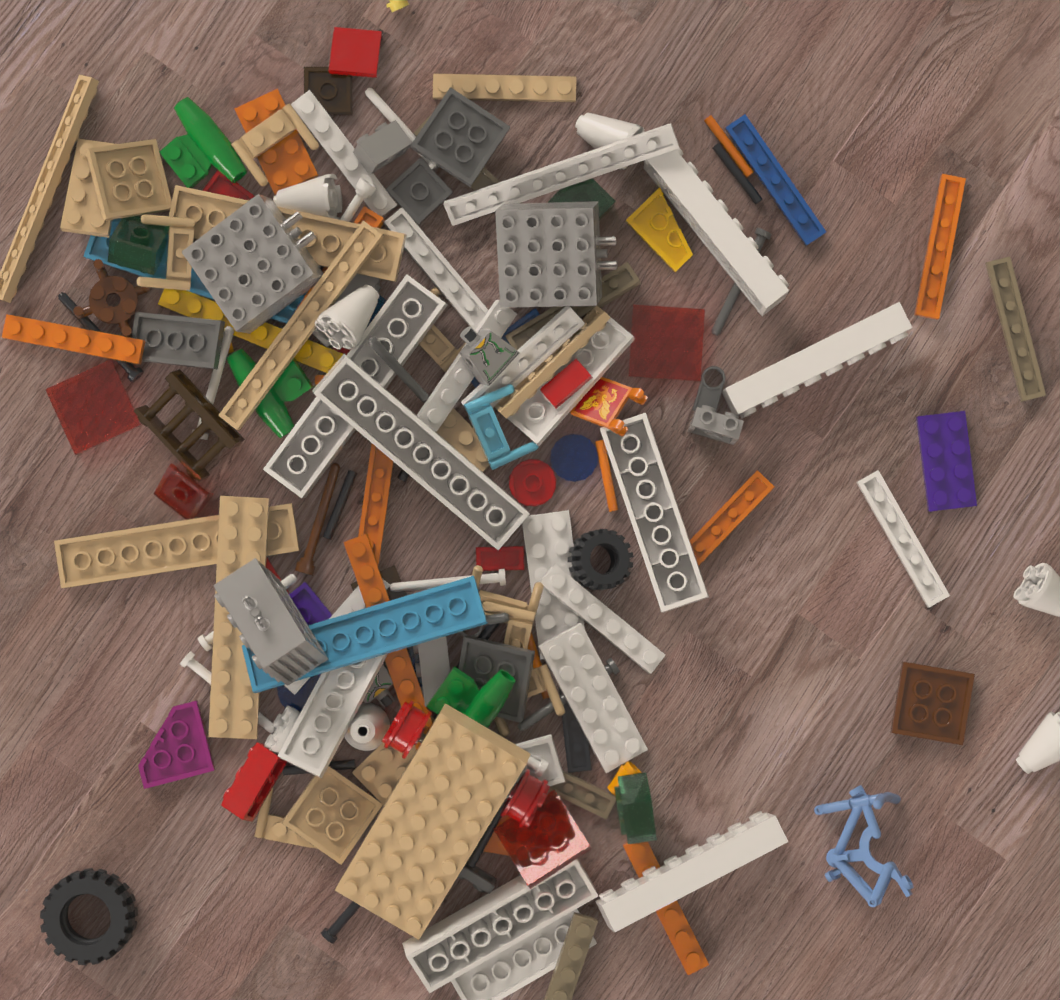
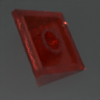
(182, 492)

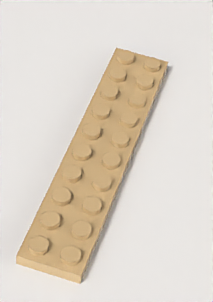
(331, 234)
(240, 540)
(159, 548)

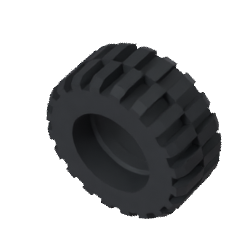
(63, 935)

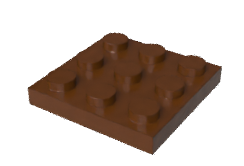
(932, 703)

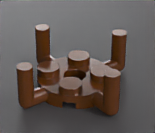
(98, 300)

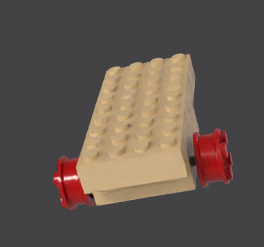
(437, 814)

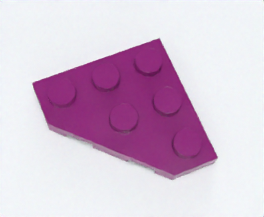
(178, 748)

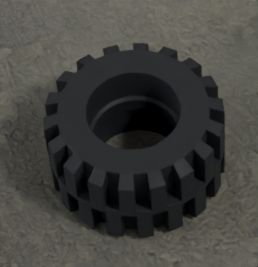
(618, 554)

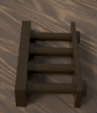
(195, 402)

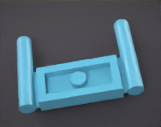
(489, 430)

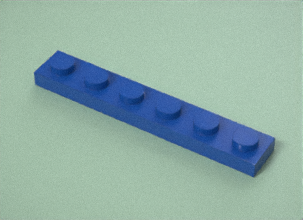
(775, 180)

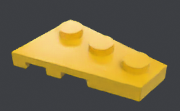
(659, 229)

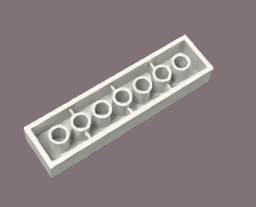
(717, 229)
(817, 359)
(655, 514)
(691, 871)
(495, 924)

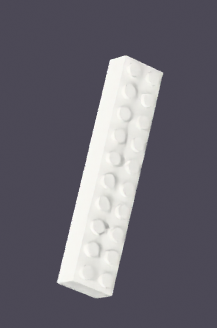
(320, 430)
(420, 451)

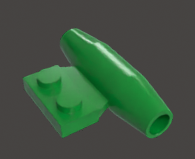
(201, 148)
(288, 387)
(464, 695)

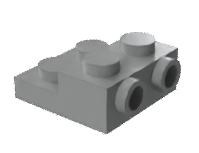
(716, 425)

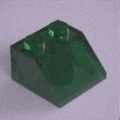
(138, 245)

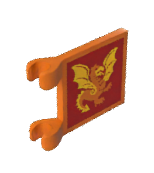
(605, 402)

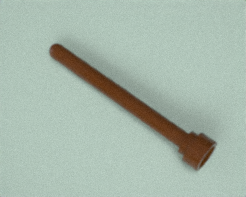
(306, 563)

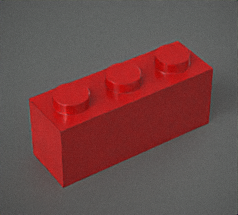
(253, 782)

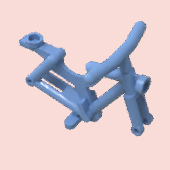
(839, 857)

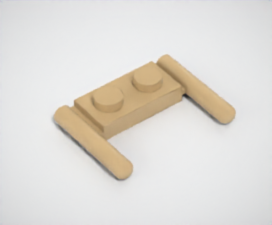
(267, 135)
(178, 268)
(438, 345)
(495, 598)
(518, 626)
(539, 682)
(271, 828)

